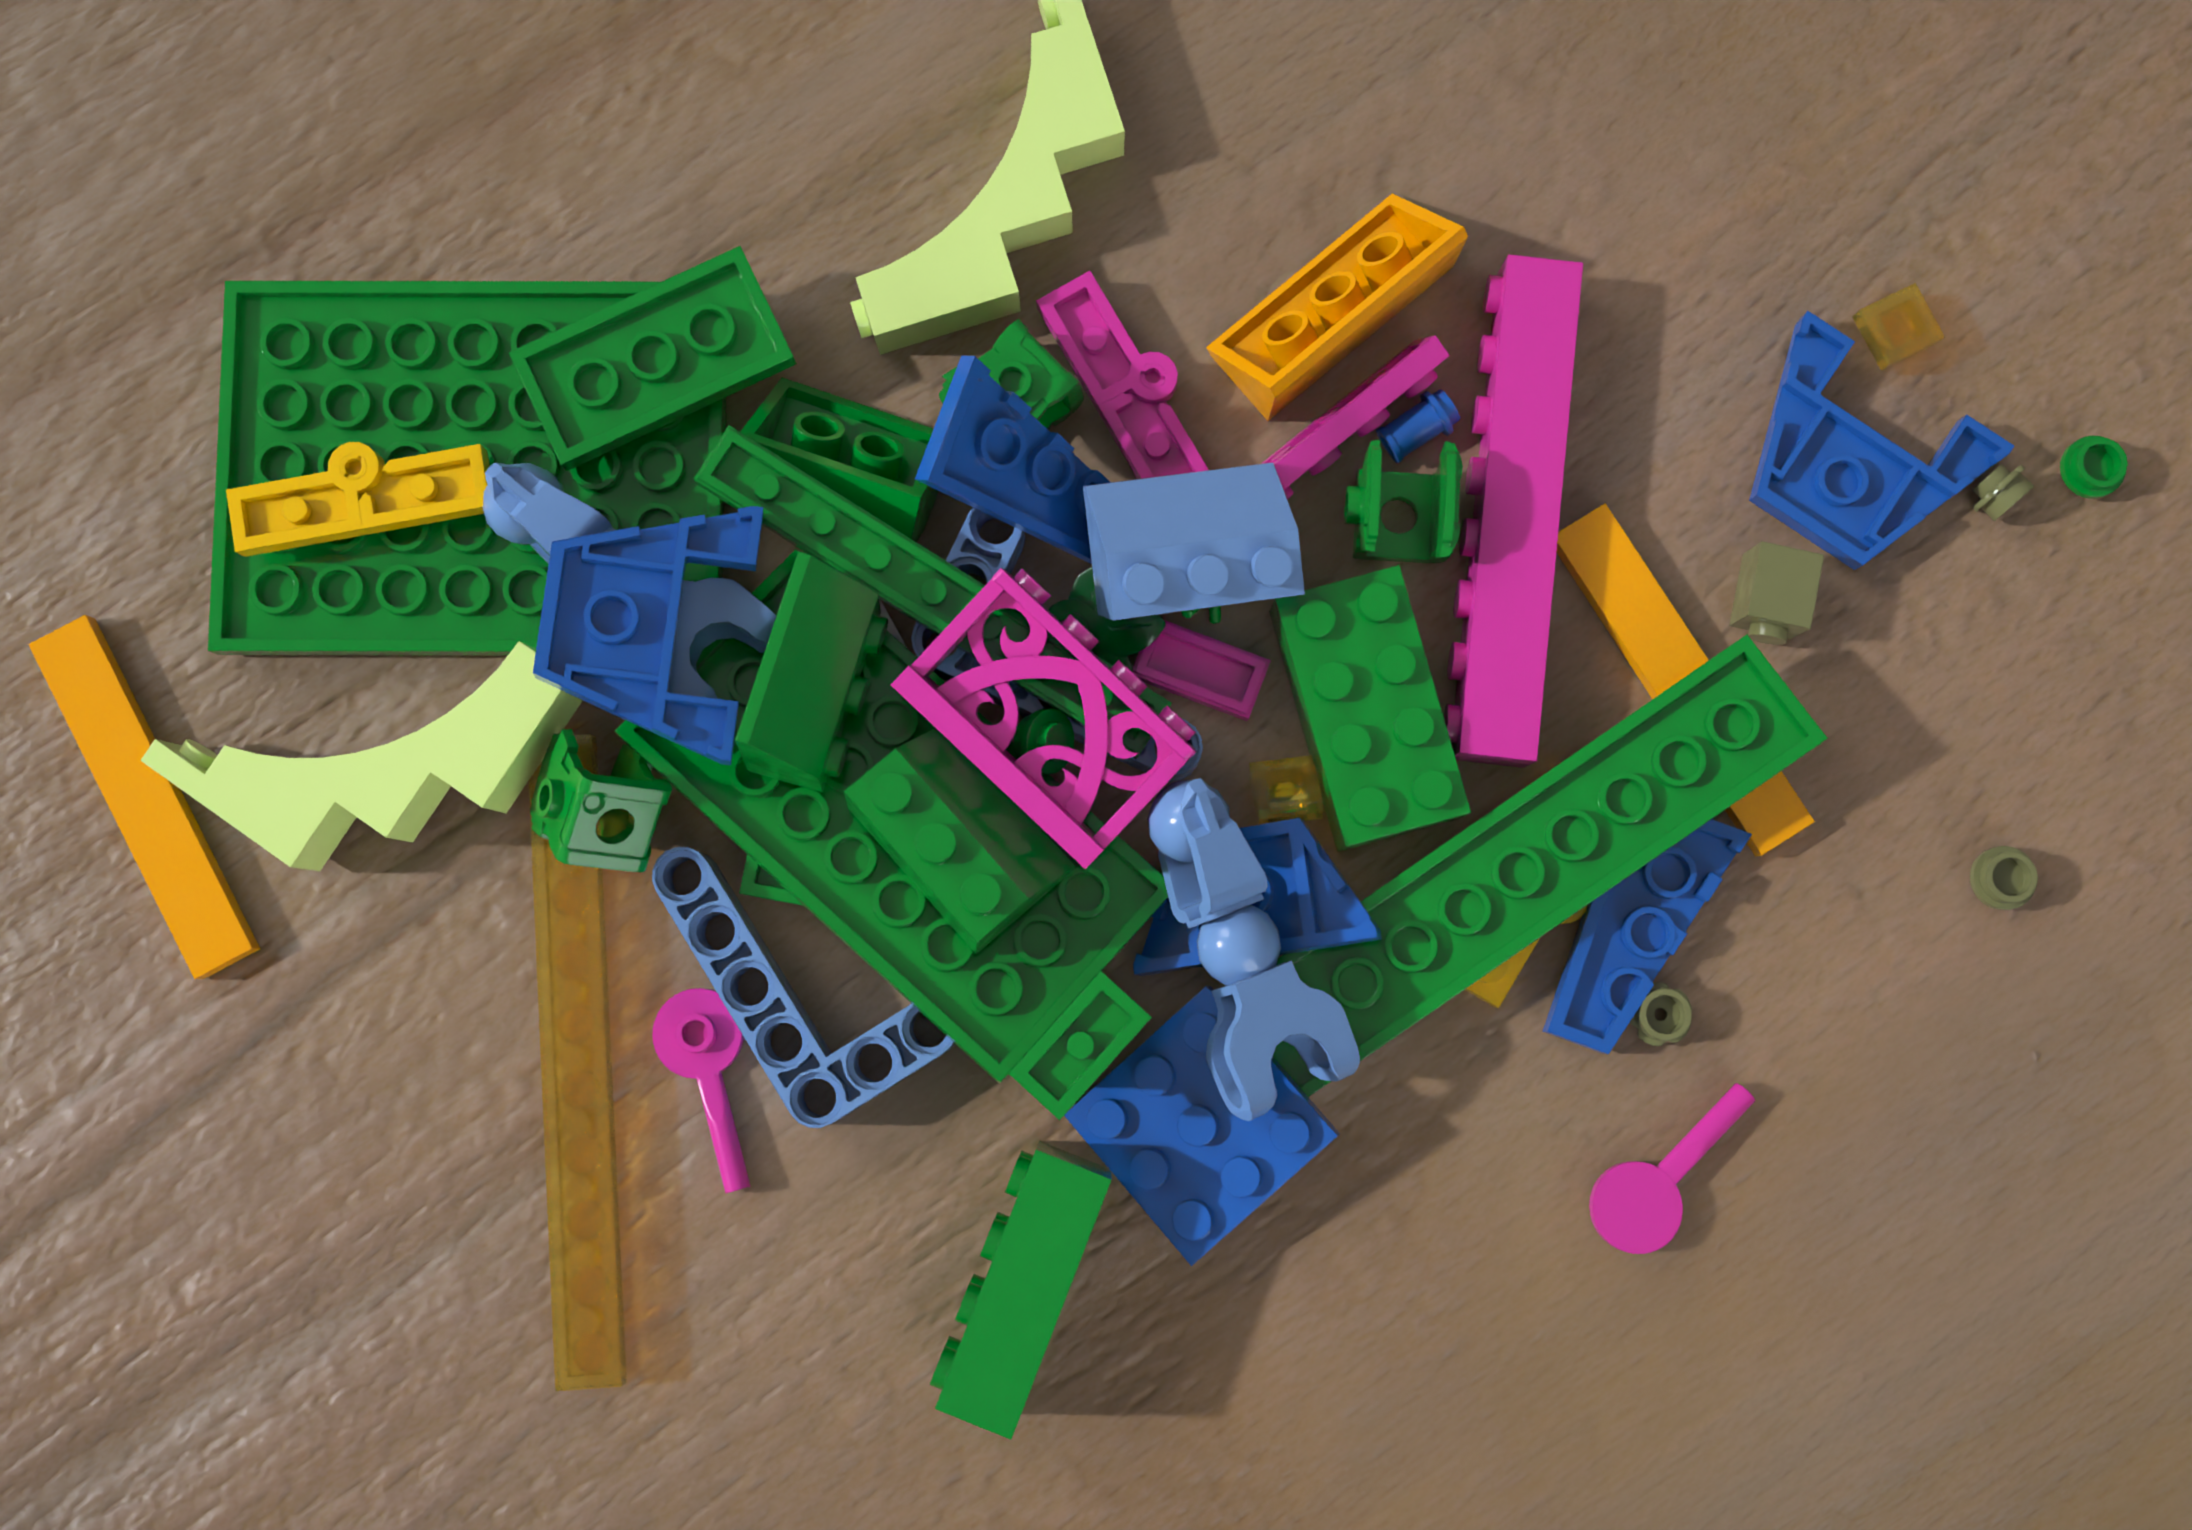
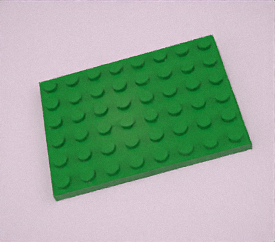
(409, 377)

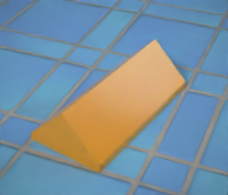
(1336, 302)

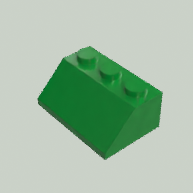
(850, 450)
(811, 676)
(957, 836)

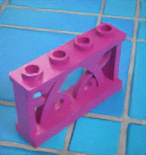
(955, 706)

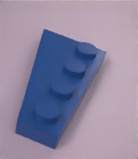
(1007, 462)
(1633, 933)

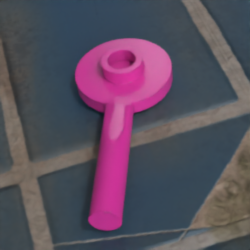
(699, 1042)
(1639, 1203)

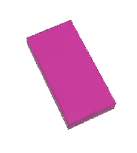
(1203, 670)

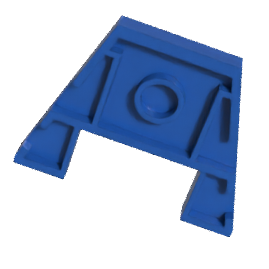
(1844, 479)
(616, 618)

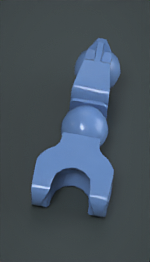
(532, 509)
(1214, 883)

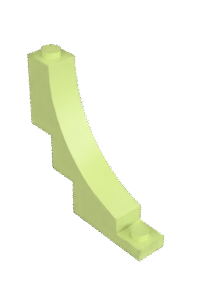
(965, 269)
(308, 804)

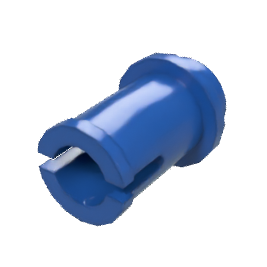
(1419, 425)

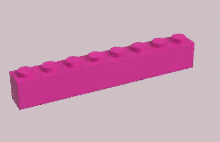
(1514, 512)

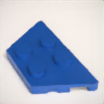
(1303, 899)

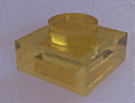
(1898, 326)
(1285, 789)

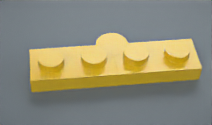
(358, 498)

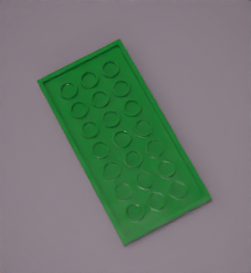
(822, 855)

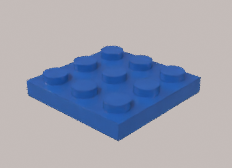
(1180, 1146)

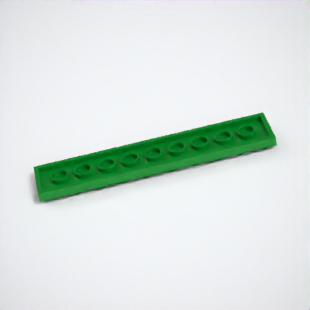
(1559, 846)

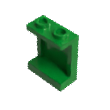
(1080, 1045)

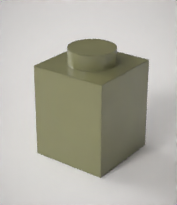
(1776, 592)

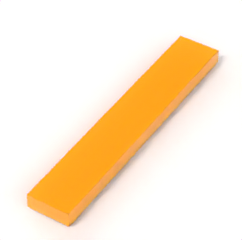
(1662, 651)
(143, 802)

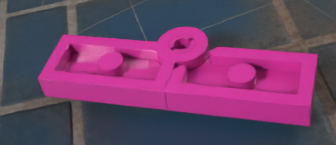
(1121, 382)

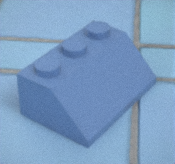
(1192, 541)

